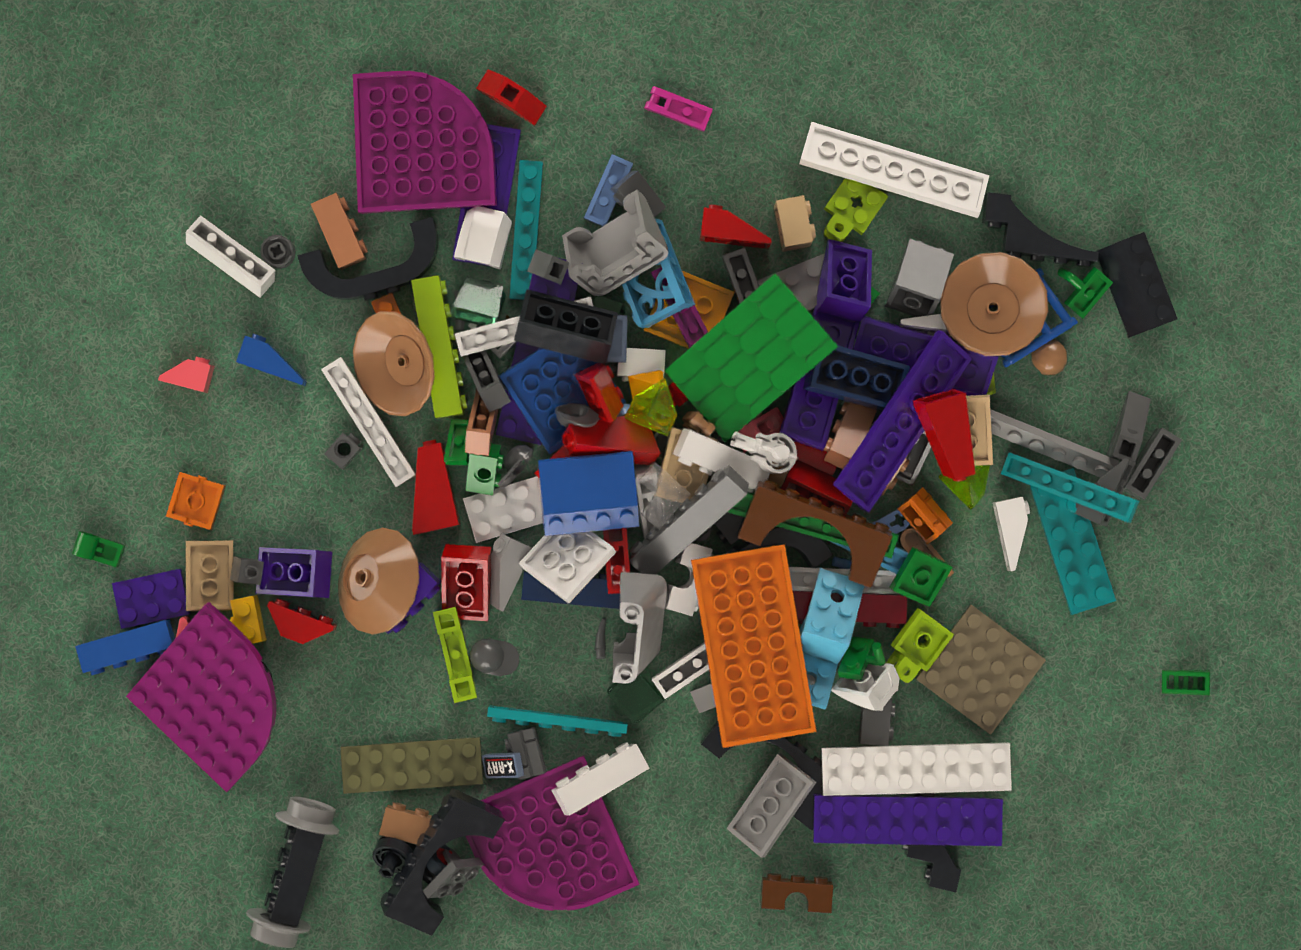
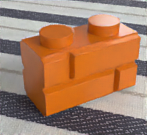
(925, 515)

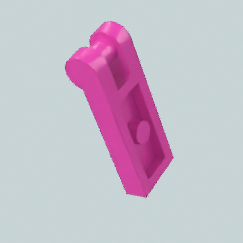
(679, 109)

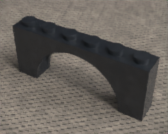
(797, 751)
(457, 817)

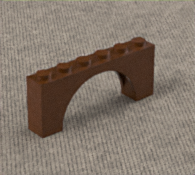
(773, 505)

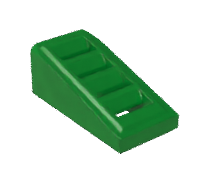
(1195, 673)

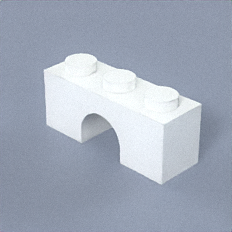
(684, 597)

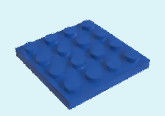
(540, 386)

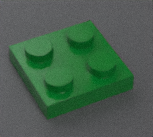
(921, 577)

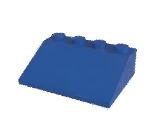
(588, 493)

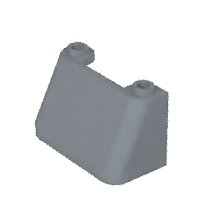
(615, 250)
(641, 604)

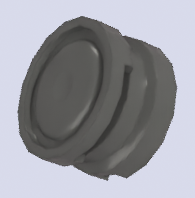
(278, 251)

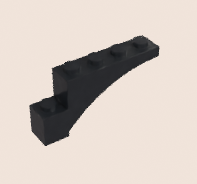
(1025, 238)
(941, 871)

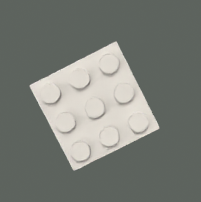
(567, 561)

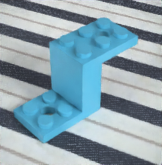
(828, 630)

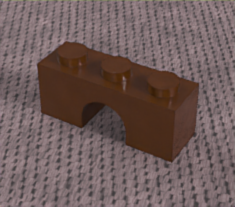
(776, 890)

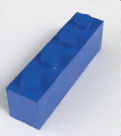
(125, 646)

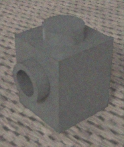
(548, 266)

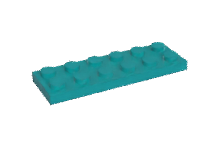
(1073, 551)

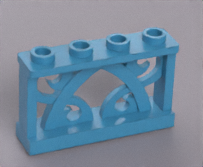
(676, 289)

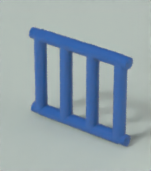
(1048, 334)

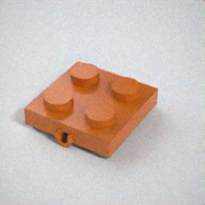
(195, 501)

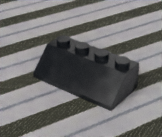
(1136, 285)
(566, 326)

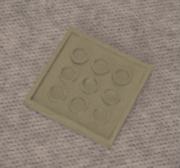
(981, 669)

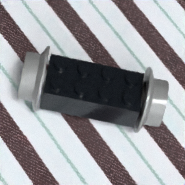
(304, 836)

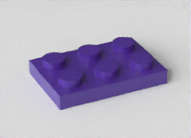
(150, 598)

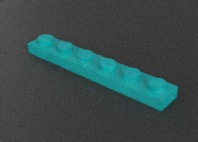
(525, 226)
(1070, 487)
(546, 720)

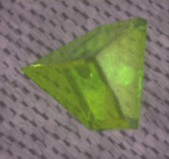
(653, 408)
(970, 490)

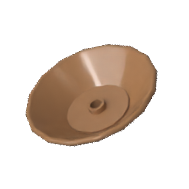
(1000, 282)
(393, 363)
(378, 581)

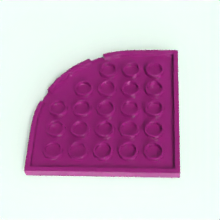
(419, 145)
(211, 697)
(552, 856)

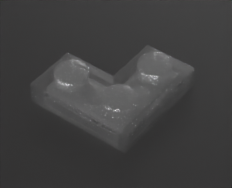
(668, 495)

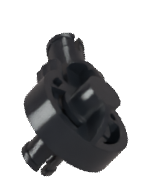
(395, 857)

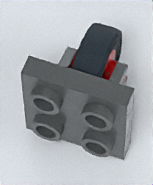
(450, 872)

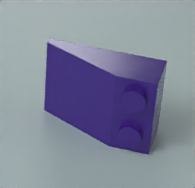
(845, 281)
(295, 572)

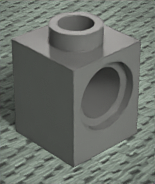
(334, 451)
(247, 570)

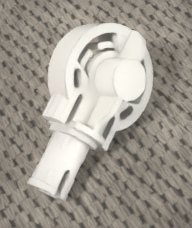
(768, 450)

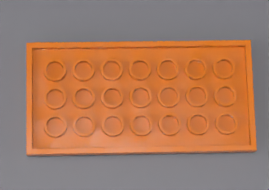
(753, 645)

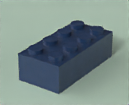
(856, 378)

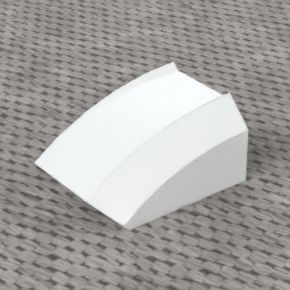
(483, 237)
(873, 690)

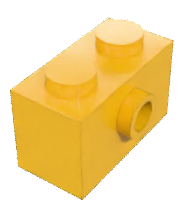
(248, 618)

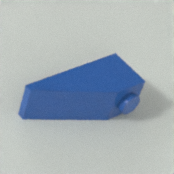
(265, 358)

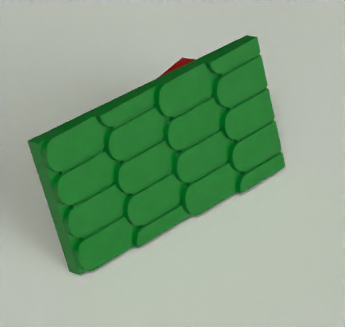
(750, 357)

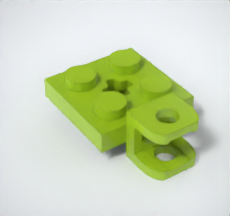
(845, 215)
(913, 656)

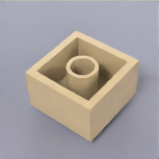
(793, 223)

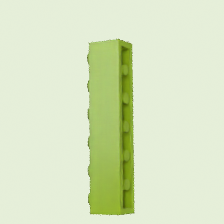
(434, 325)

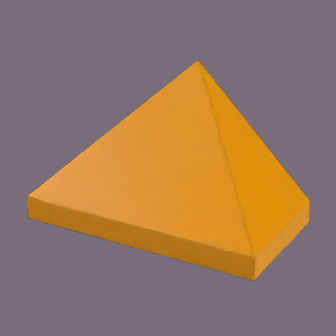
(643, 381)

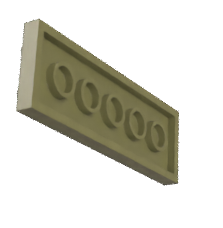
(411, 765)

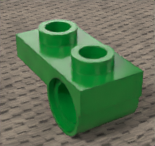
(98, 549)

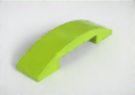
(455, 654)

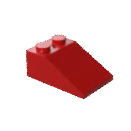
(727, 228)
(600, 391)
(466, 580)

